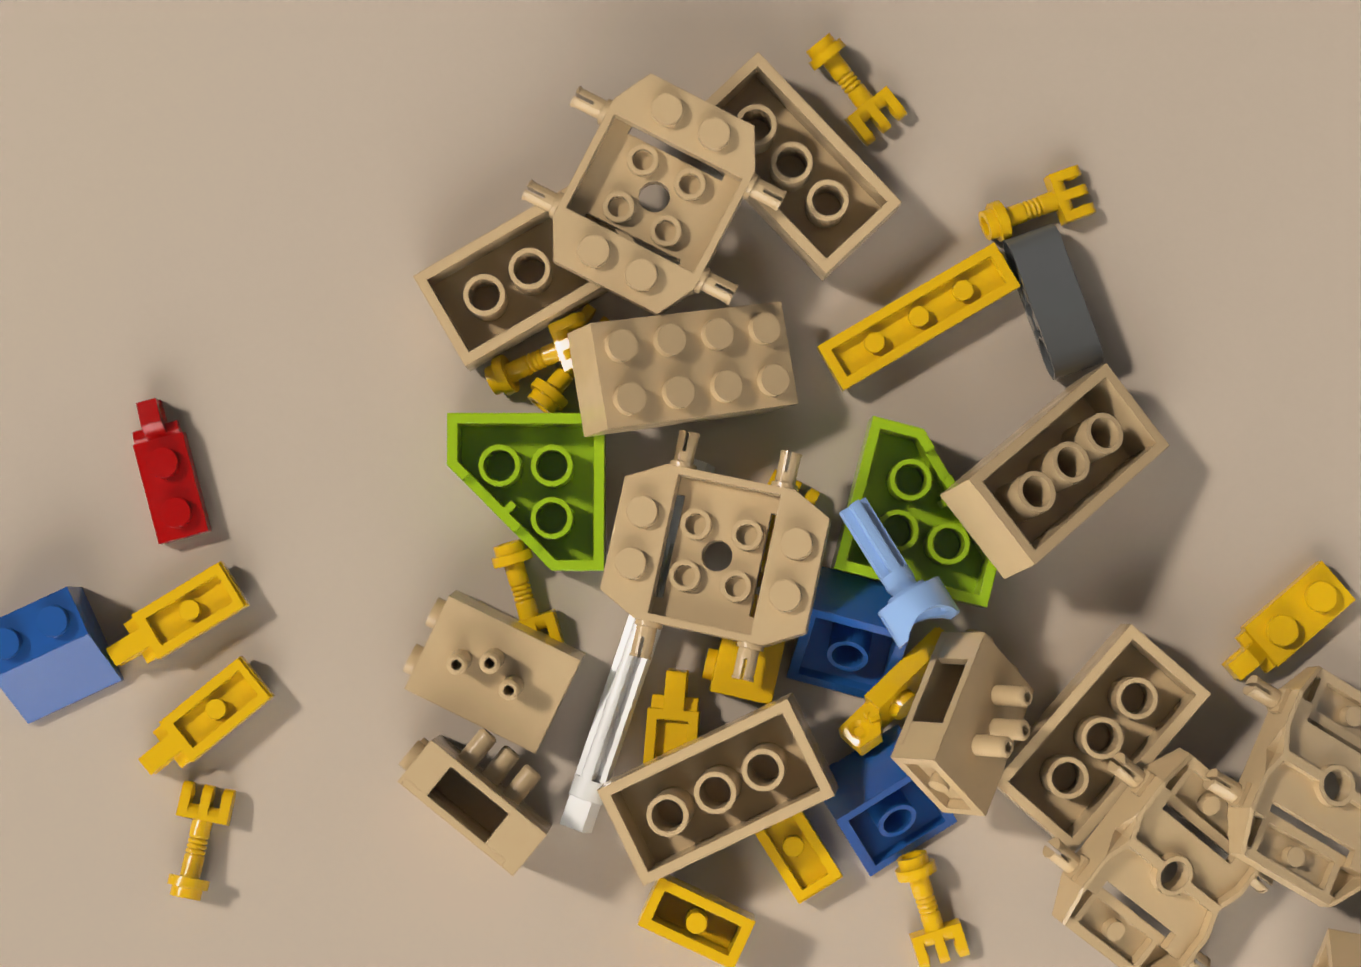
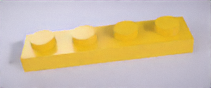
(918, 317)

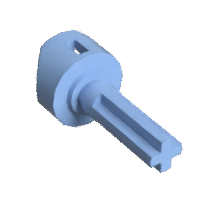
(910, 599)

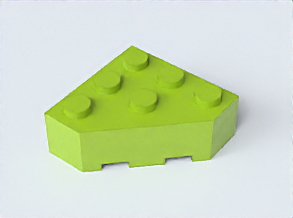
(537, 480)
(903, 485)

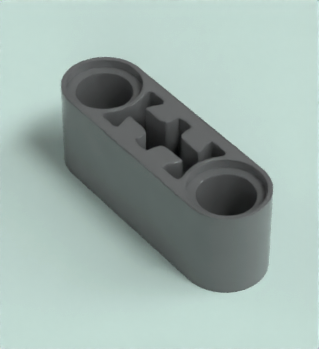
(1053, 301)

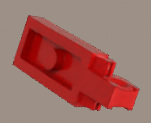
(168, 475)

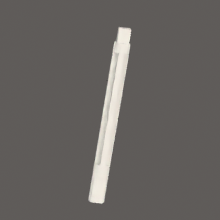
(615, 707)

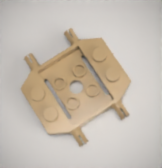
(622, 166)
(713, 512)
(1305, 736)
(1132, 851)

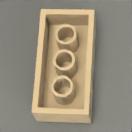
(830, 193)
(504, 287)
(682, 368)
(1054, 471)
(1120, 701)
(718, 789)

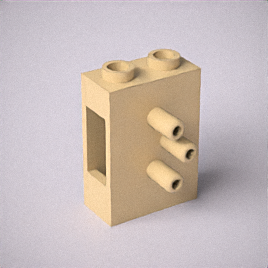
(492, 670)
(964, 723)
(474, 798)

